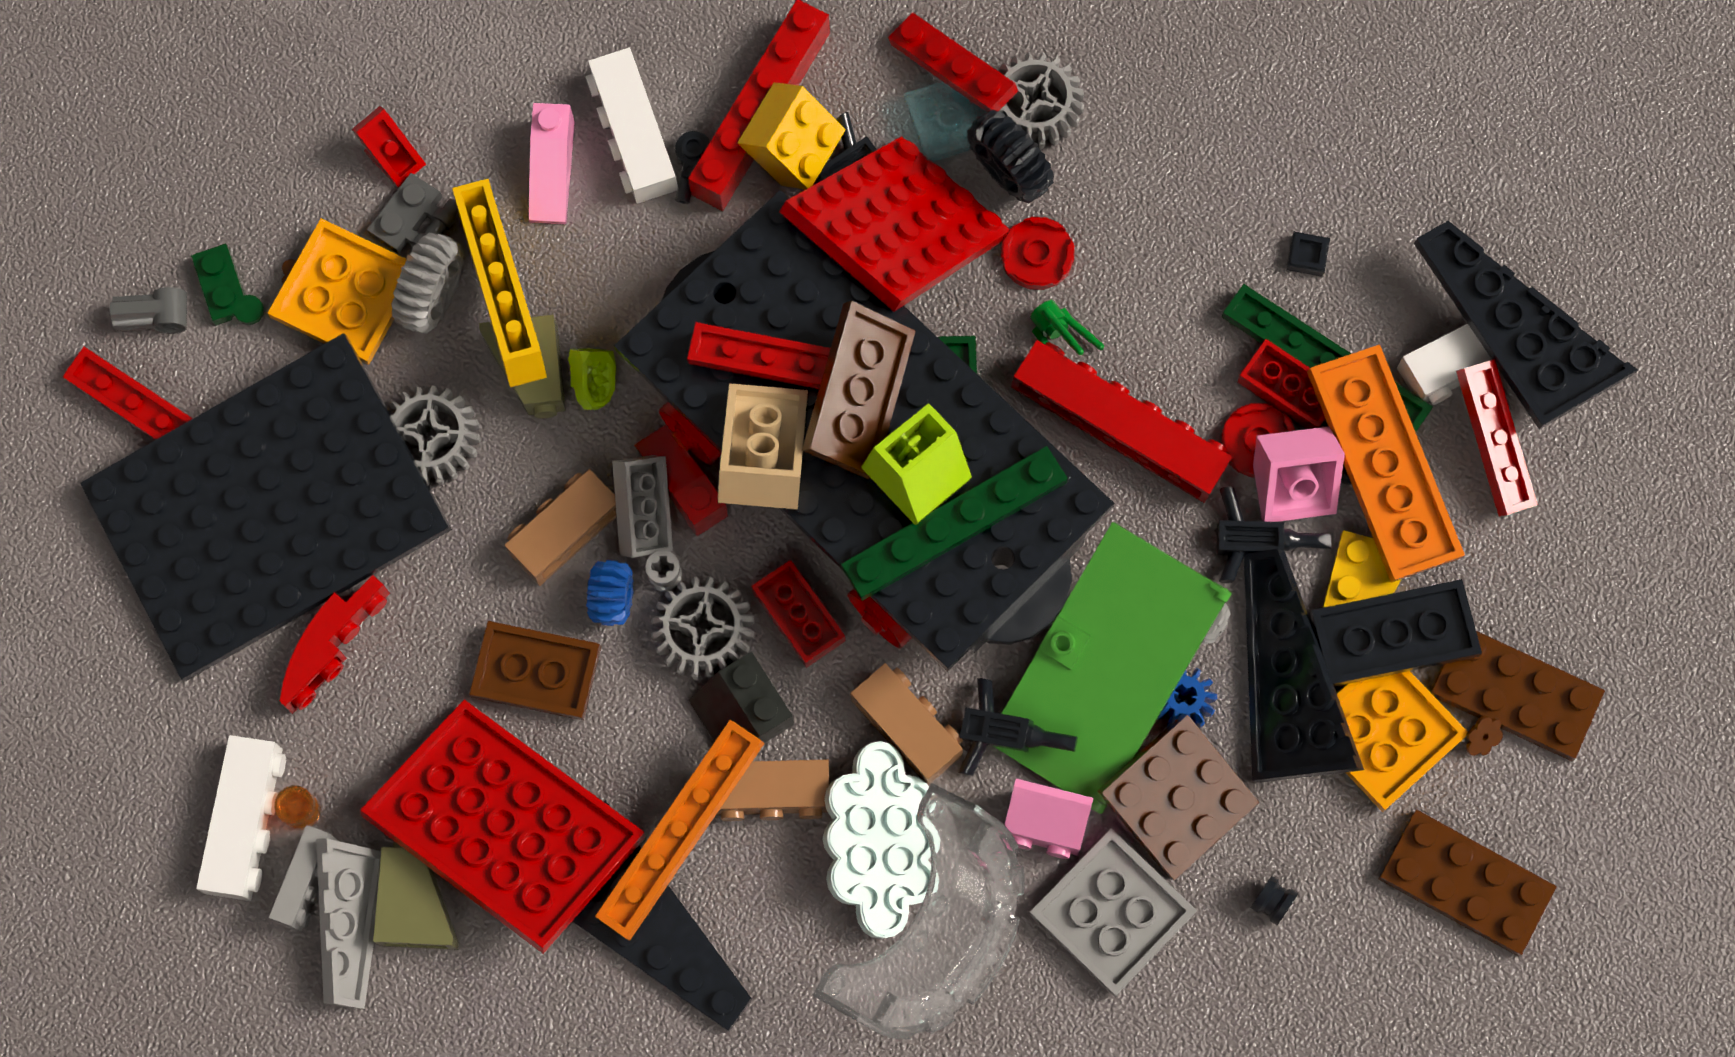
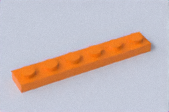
(679, 830)

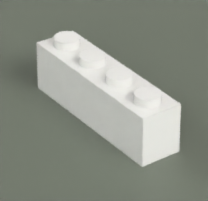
(633, 126)
(1432, 368)
(240, 818)

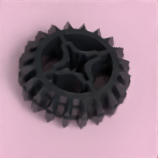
(1010, 156)

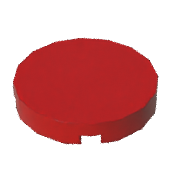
(1037, 253)
(1243, 427)

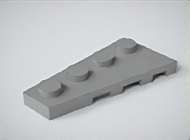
(347, 919)

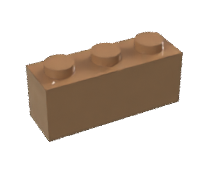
(562, 526)
(907, 723)
(779, 789)

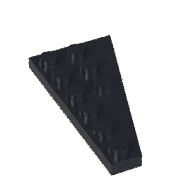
(1533, 341)
(1292, 699)
(672, 952)

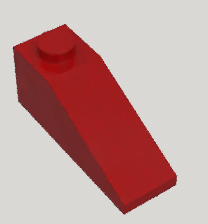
(687, 483)

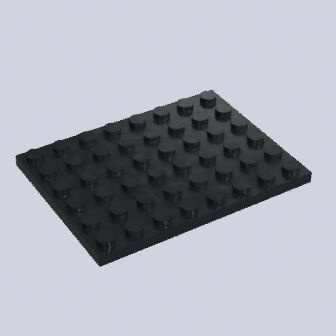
(265, 507)

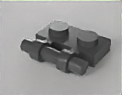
(406, 213)

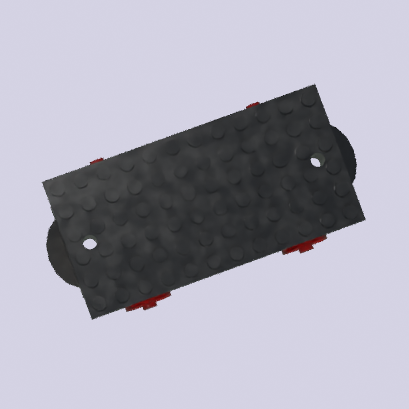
(788, 288)

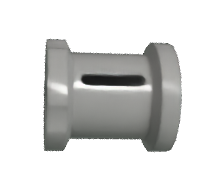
(654, 565)

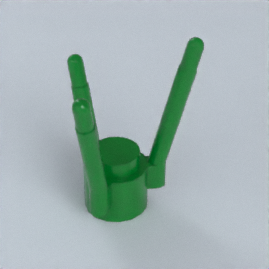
(1054, 323)

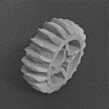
(1058, 116)
(427, 282)
(458, 440)
(686, 625)

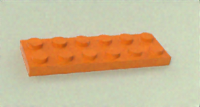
(1385, 463)

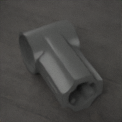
(161, 311)

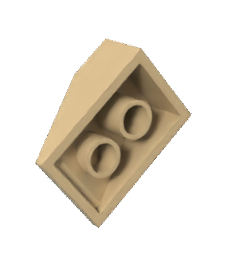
(762, 446)

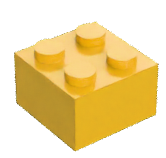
(791, 135)

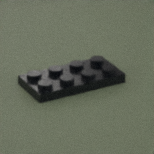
(1396, 632)

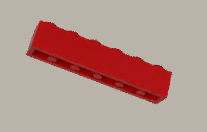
(783, 62)
(1121, 420)

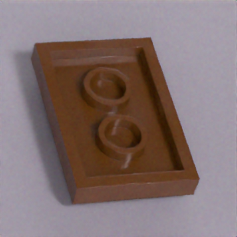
(535, 670)

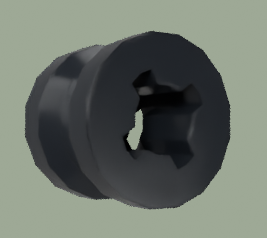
(1274, 900)

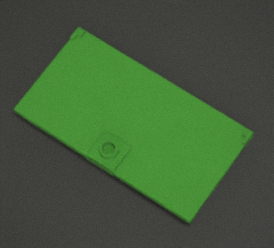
(1113, 660)

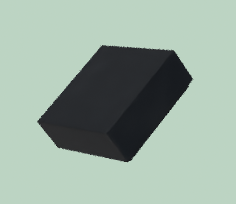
(1308, 254)

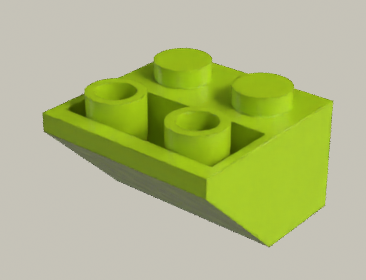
(919, 464)

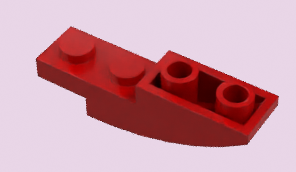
(317, 653)

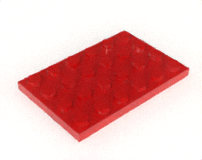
(895, 222)
(503, 825)

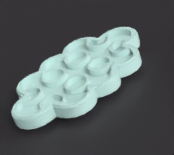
(877, 840)

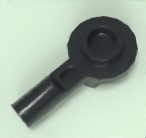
(688, 150)

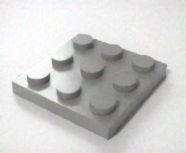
(1113, 912)

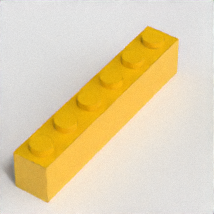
(499, 283)

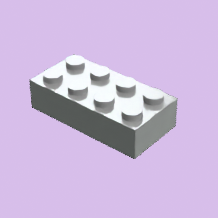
(642, 505)
(300, 884)

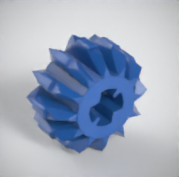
(610, 592)
(1198, 703)

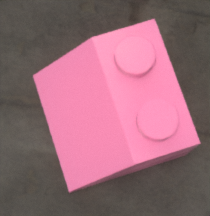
(1298, 474)
(1048, 818)

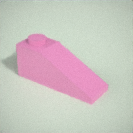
(550, 162)

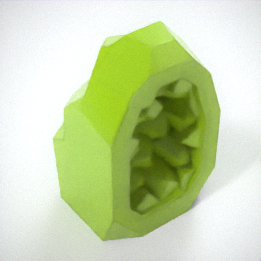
(592, 376)

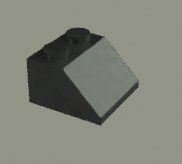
(744, 696)

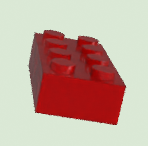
(1283, 384)
(798, 613)

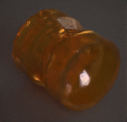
(291, 803)

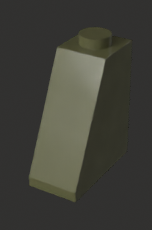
(544, 396)
(410, 904)

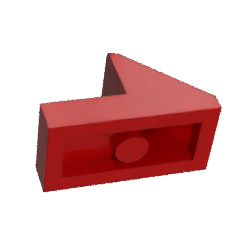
(388, 146)

